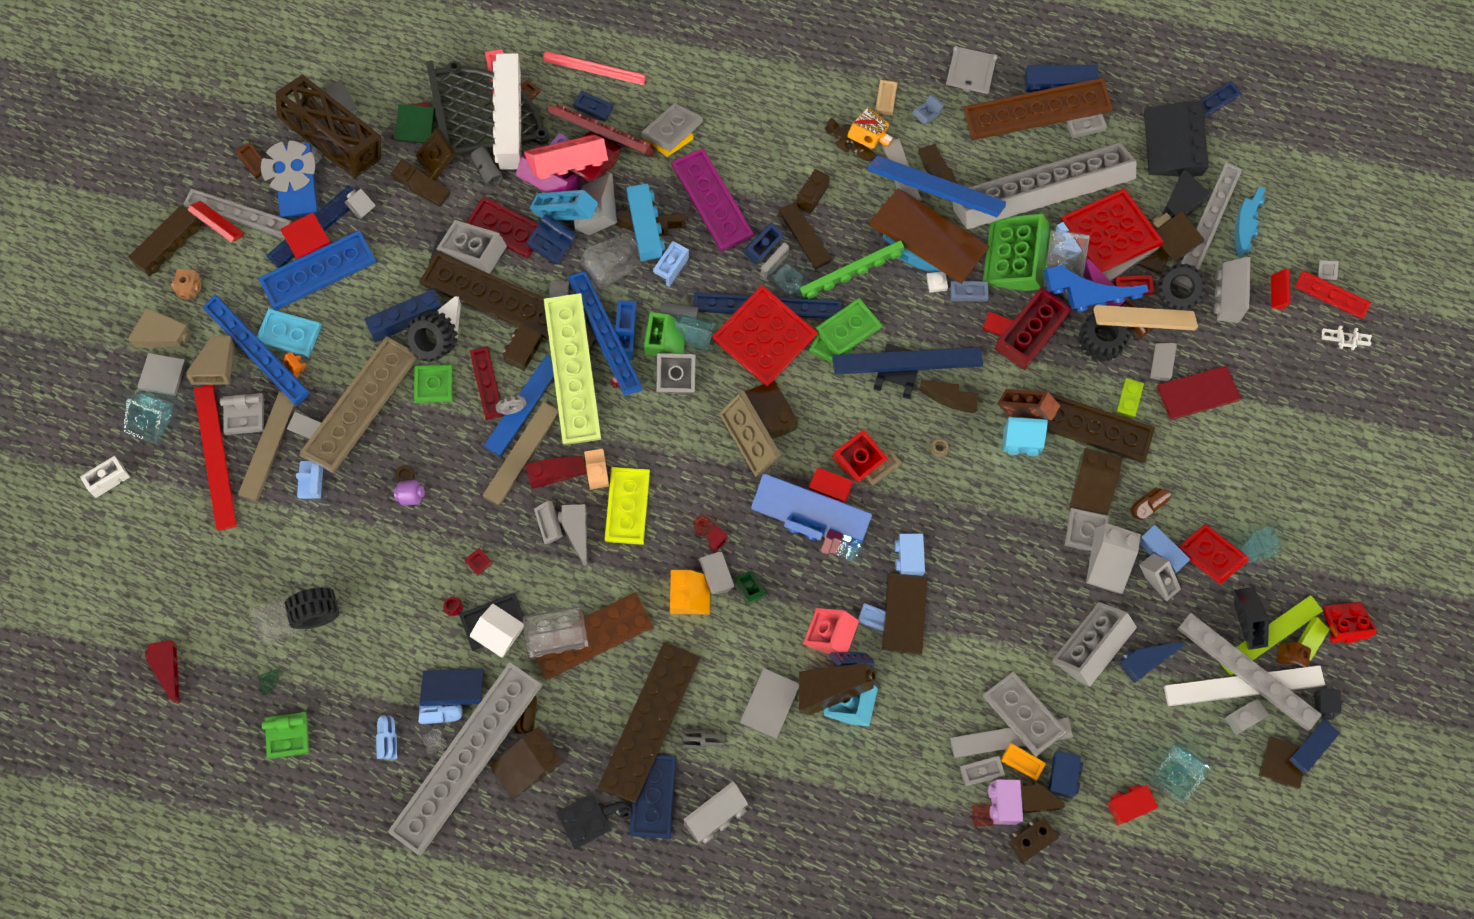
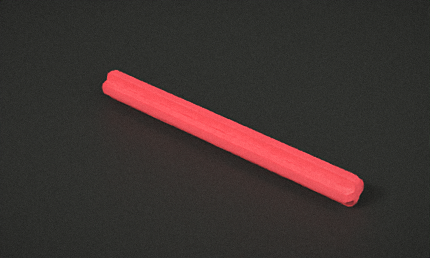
(595, 68)

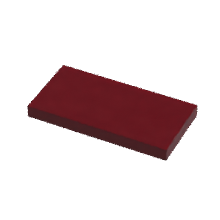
(510, 225)
(1198, 392)

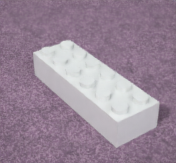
(507, 110)

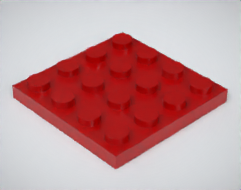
(1115, 230)
(764, 336)

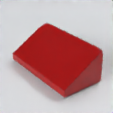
(1280, 289)

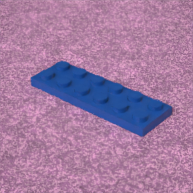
(317, 270)

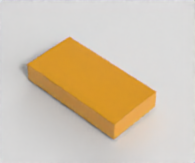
(1023, 761)

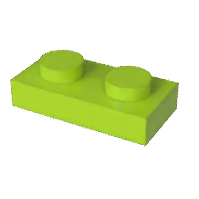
(1129, 398)

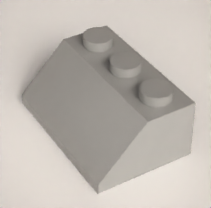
(1232, 290)
(716, 813)

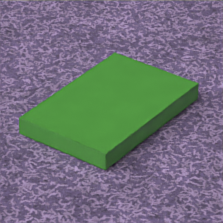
(848, 327)

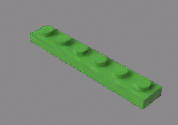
(858, 267)

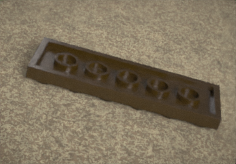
(1101, 429)

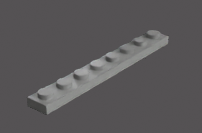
(1211, 218)
(1249, 672)

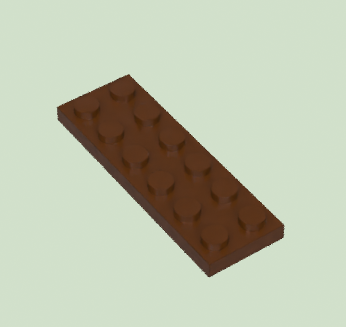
(604, 631)

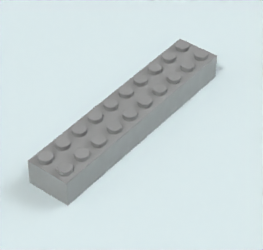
(1053, 183)

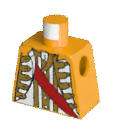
(870, 130)

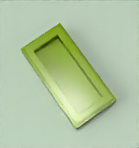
(1314, 635)

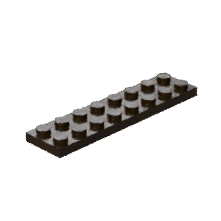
(649, 723)

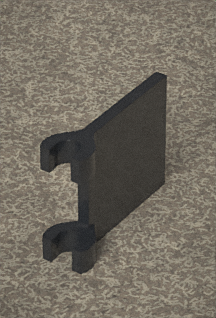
(903, 378)

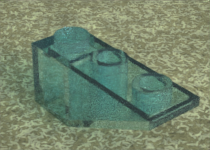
(1260, 544)

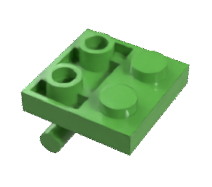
(286, 735)

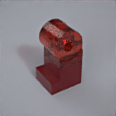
(710, 531)

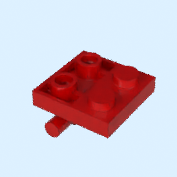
(1348, 622)

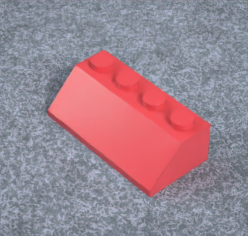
(566, 155)

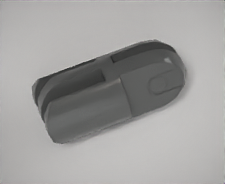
(702, 739)

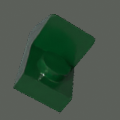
(750, 587)

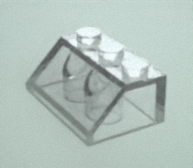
(1067, 249)
(555, 632)

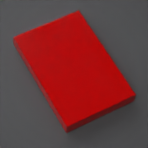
(1213, 554)

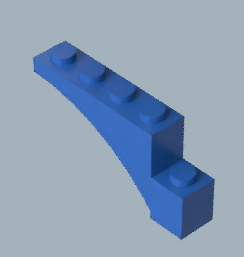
(1085, 292)

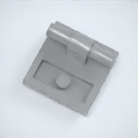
(243, 413)

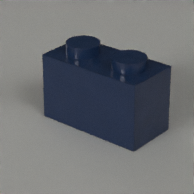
(763, 243)
(1065, 774)

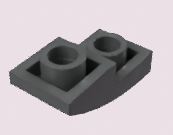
(340, 94)

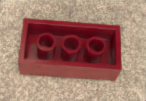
(1033, 328)

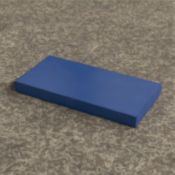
(298, 202)

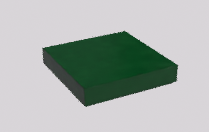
(414, 123)

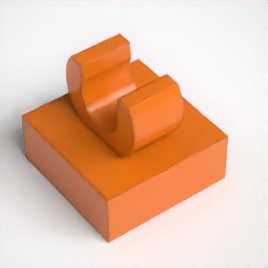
(293, 364)

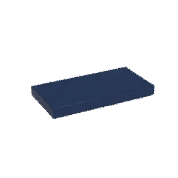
(654, 807)

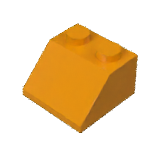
(689, 593)

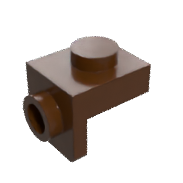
(1293, 654)

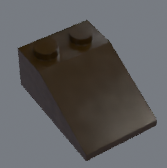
(772, 409)
(1095, 481)
(526, 762)

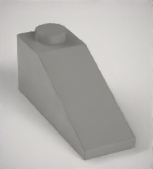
(575, 526)

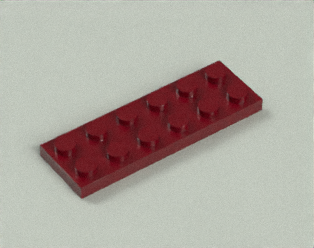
(597, 127)

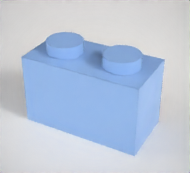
(911, 554)

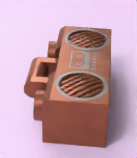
(1028, 404)

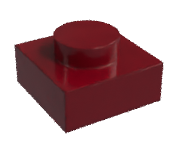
(478, 561)

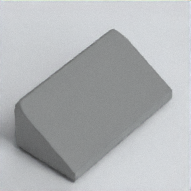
(1163, 361)
(716, 573)

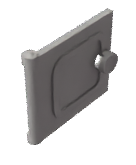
(972, 67)

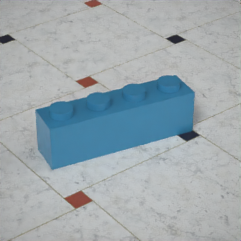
(644, 222)

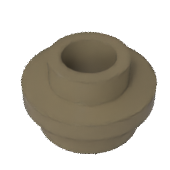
(939, 442)

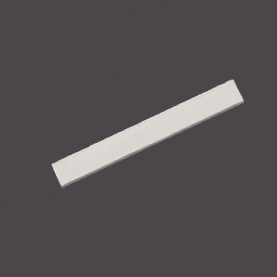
(1235, 687)

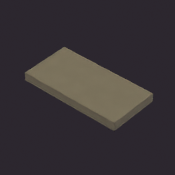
(750, 434)

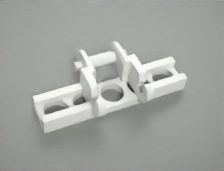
(1351, 342)

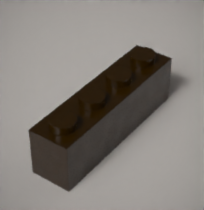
(165, 241)

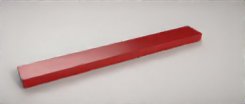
(215, 458)

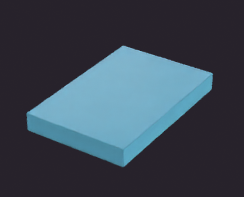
(289, 333)

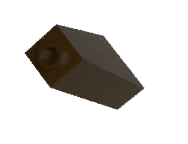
(833, 685)

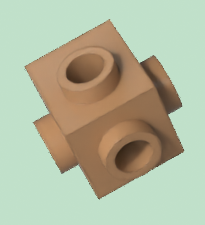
(186, 284)

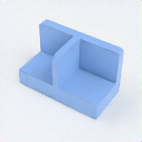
(672, 262)
(309, 480)

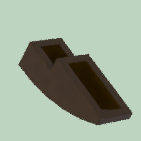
(949, 395)

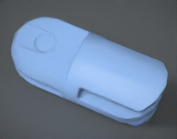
(440, 713)
(386, 738)

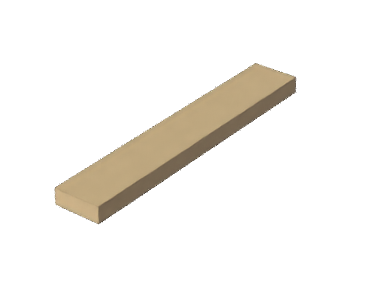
(1145, 317)

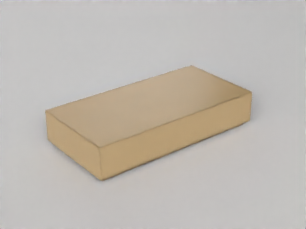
(886, 97)

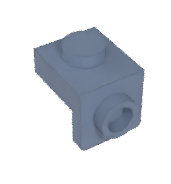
(929, 110)

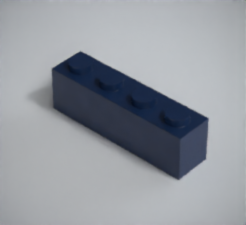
(1052, 76)
(398, 317)

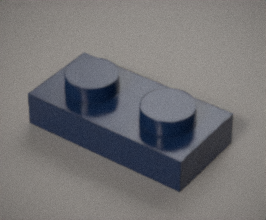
(593, 106)

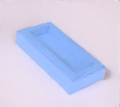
(872, 617)

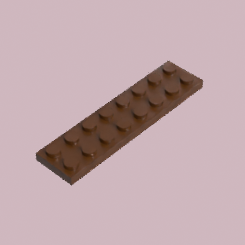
(1037, 109)

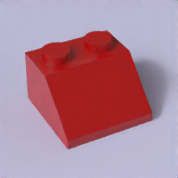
(859, 456)

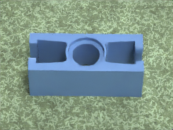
(1158, 543)

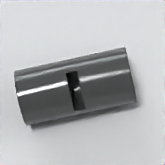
(486, 166)
(675, 309)

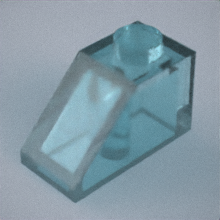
(695, 331)

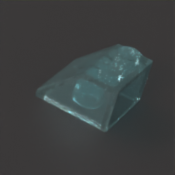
(147, 417)
(1179, 773)

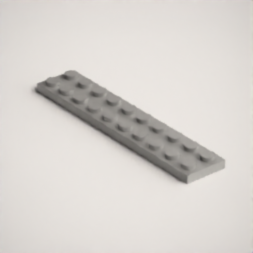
(464, 759)

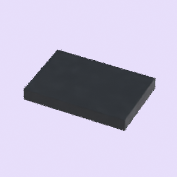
(470, 618)

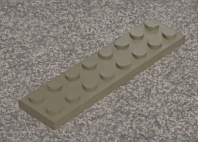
(359, 405)

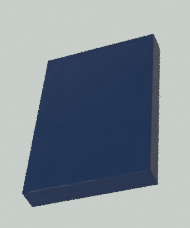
(451, 687)

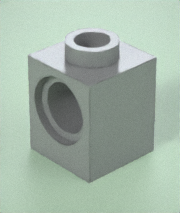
(359, 203)

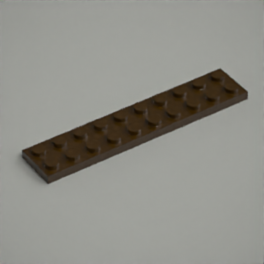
(490, 294)

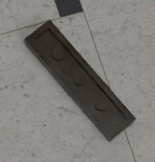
(805, 235)

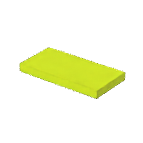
(627, 505)

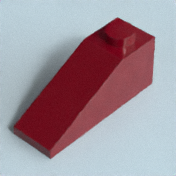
(554, 470)
(164, 663)

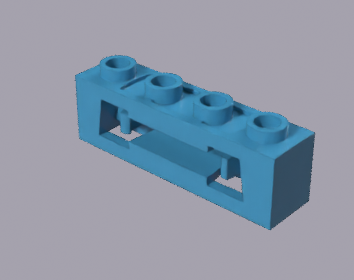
(563, 207)

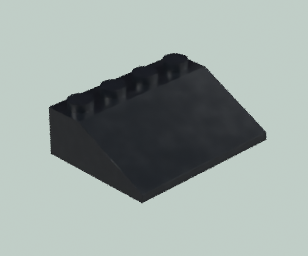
(1176, 139)

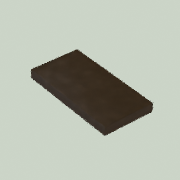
(904, 614)

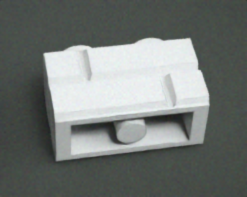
(104, 476)

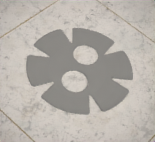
(296, 178)

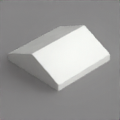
(497, 630)

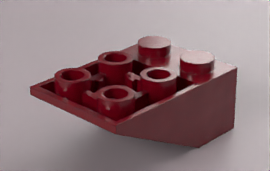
(591, 172)

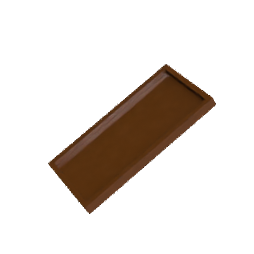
(929, 235)

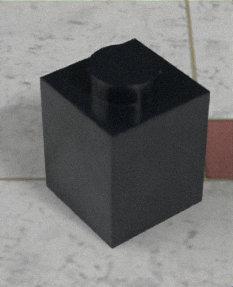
(1328, 702)

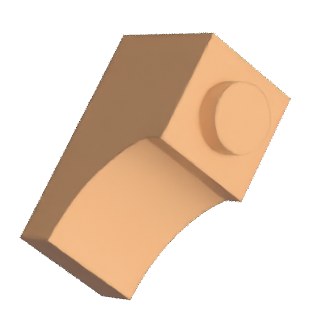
(596, 469)

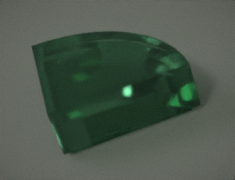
(268, 681)

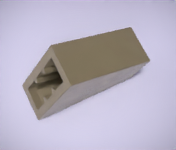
(158, 332)
(213, 363)

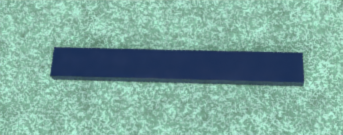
(802, 307)
(907, 360)

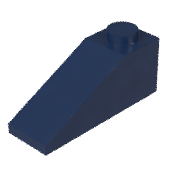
(1146, 659)

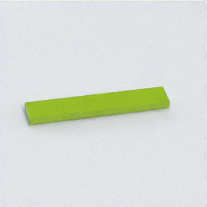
(1284, 627)

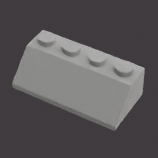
(1095, 643)

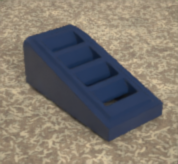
(851, 658)

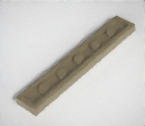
(267, 448)
(521, 454)

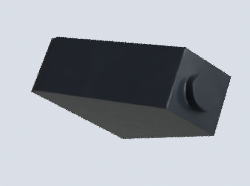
(1186, 196)
(1252, 617)

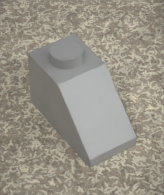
(1160, 576)
(1247, 716)

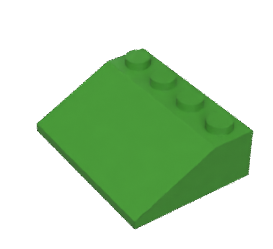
(1017, 252)

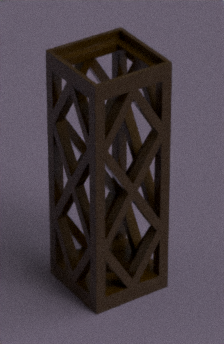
(365, 152)

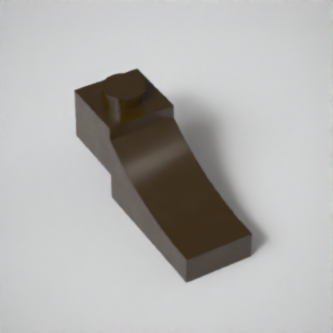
(935, 164)
(419, 183)

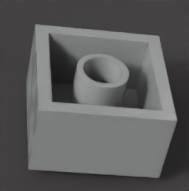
(675, 373)

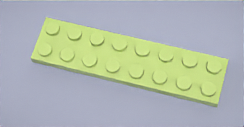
(572, 369)

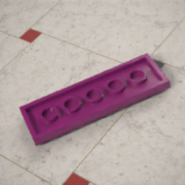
(712, 199)

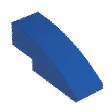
(626, 326)

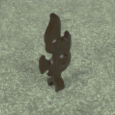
(841, 133)

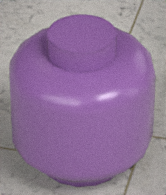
(409, 492)

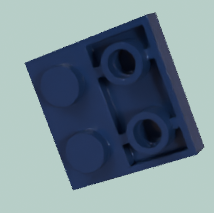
(551, 239)

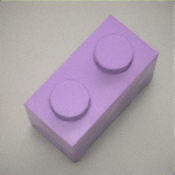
(1006, 802)

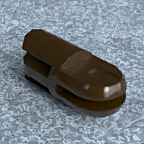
(526, 722)

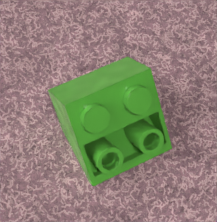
(663, 336)

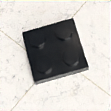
(583, 821)

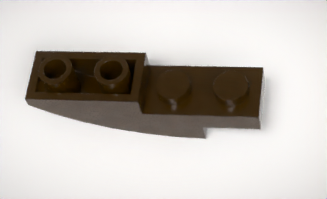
(667, 222)

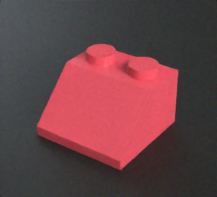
(831, 630)

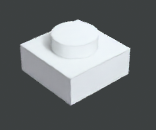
(937, 282)

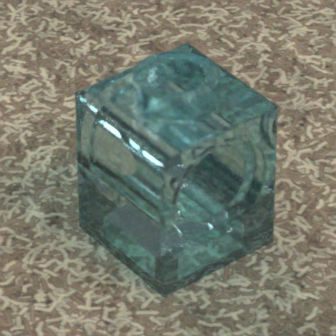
(786, 273)

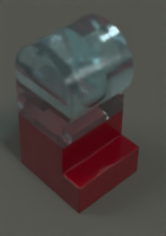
(841, 545)

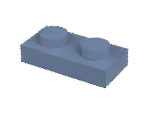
(969, 291)

